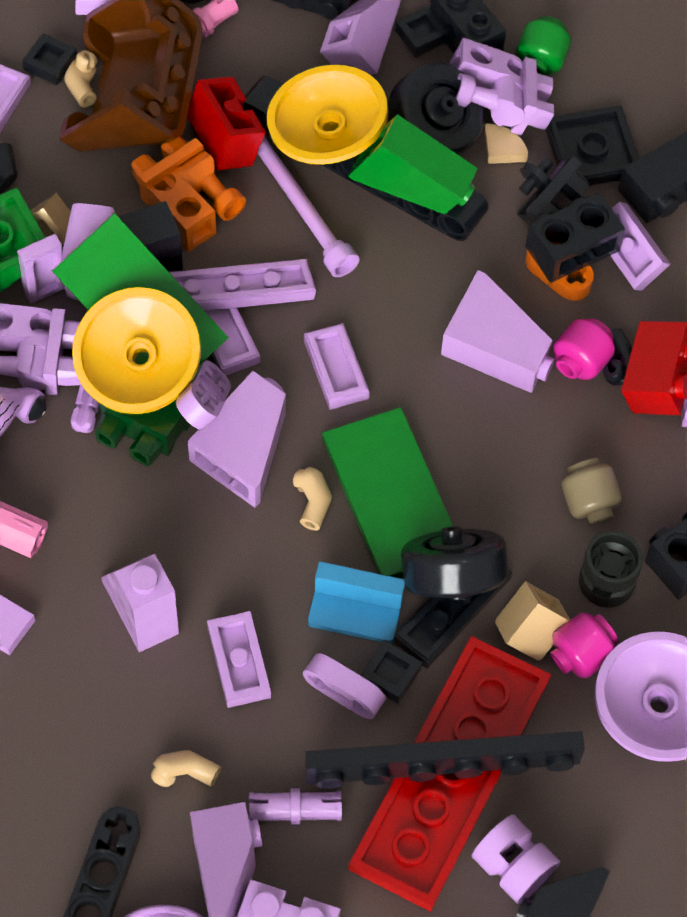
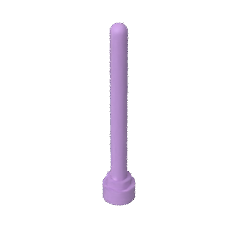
(338, 256)

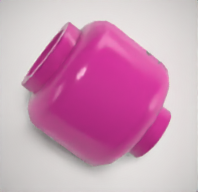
(584, 349)
(583, 644)

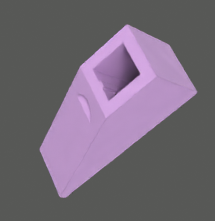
(360, 34)

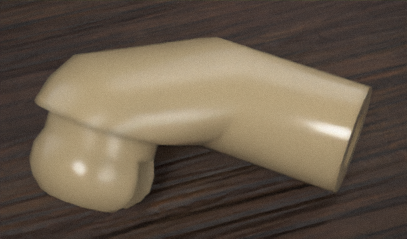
(80, 76)
(318, 494)
(181, 763)

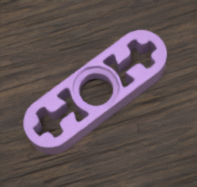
(204, 396)

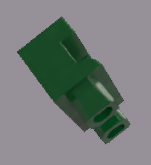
(152, 431)

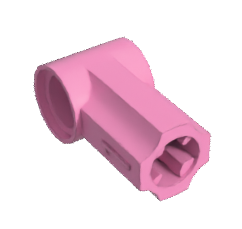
(21, 530)

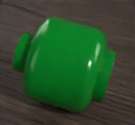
(545, 42)

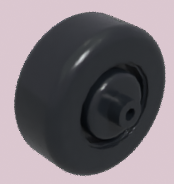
(430, 103)
(454, 563)

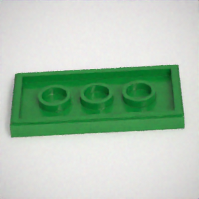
(118, 260)
(386, 485)

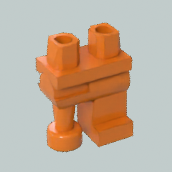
(179, 182)

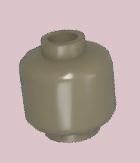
(591, 490)

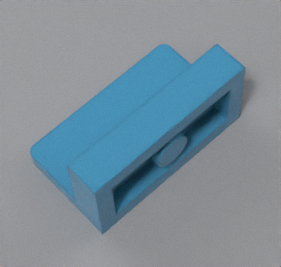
(356, 602)

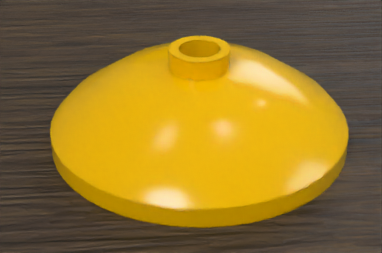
(327, 114)
(121, 329)

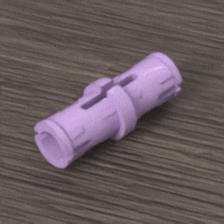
(295, 806)

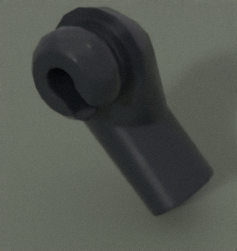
(8, 167)
(617, 367)

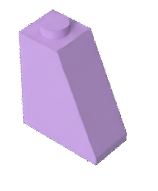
(497, 337)
(243, 438)
(144, 601)

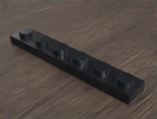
(459, 757)

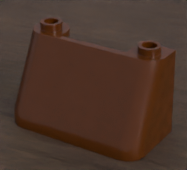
(144, 77)

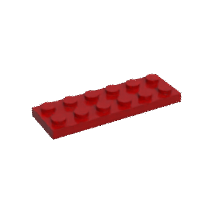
(428, 823)

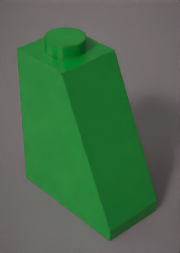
(415, 168)

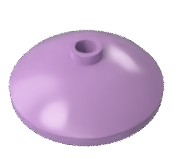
(633, 677)

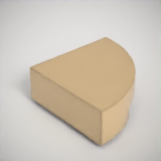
(503, 145)

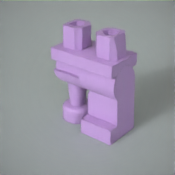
(504, 86)
(40, 343)

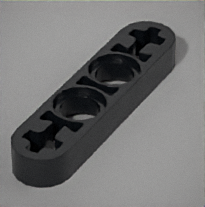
(105, 895)

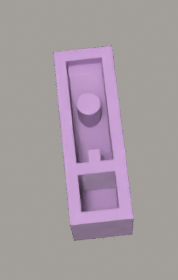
(225, 855)

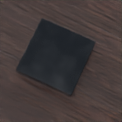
(596, 139)

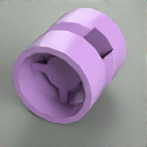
(527, 870)

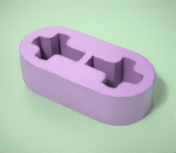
(344, 686)

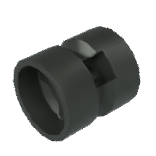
(610, 569)

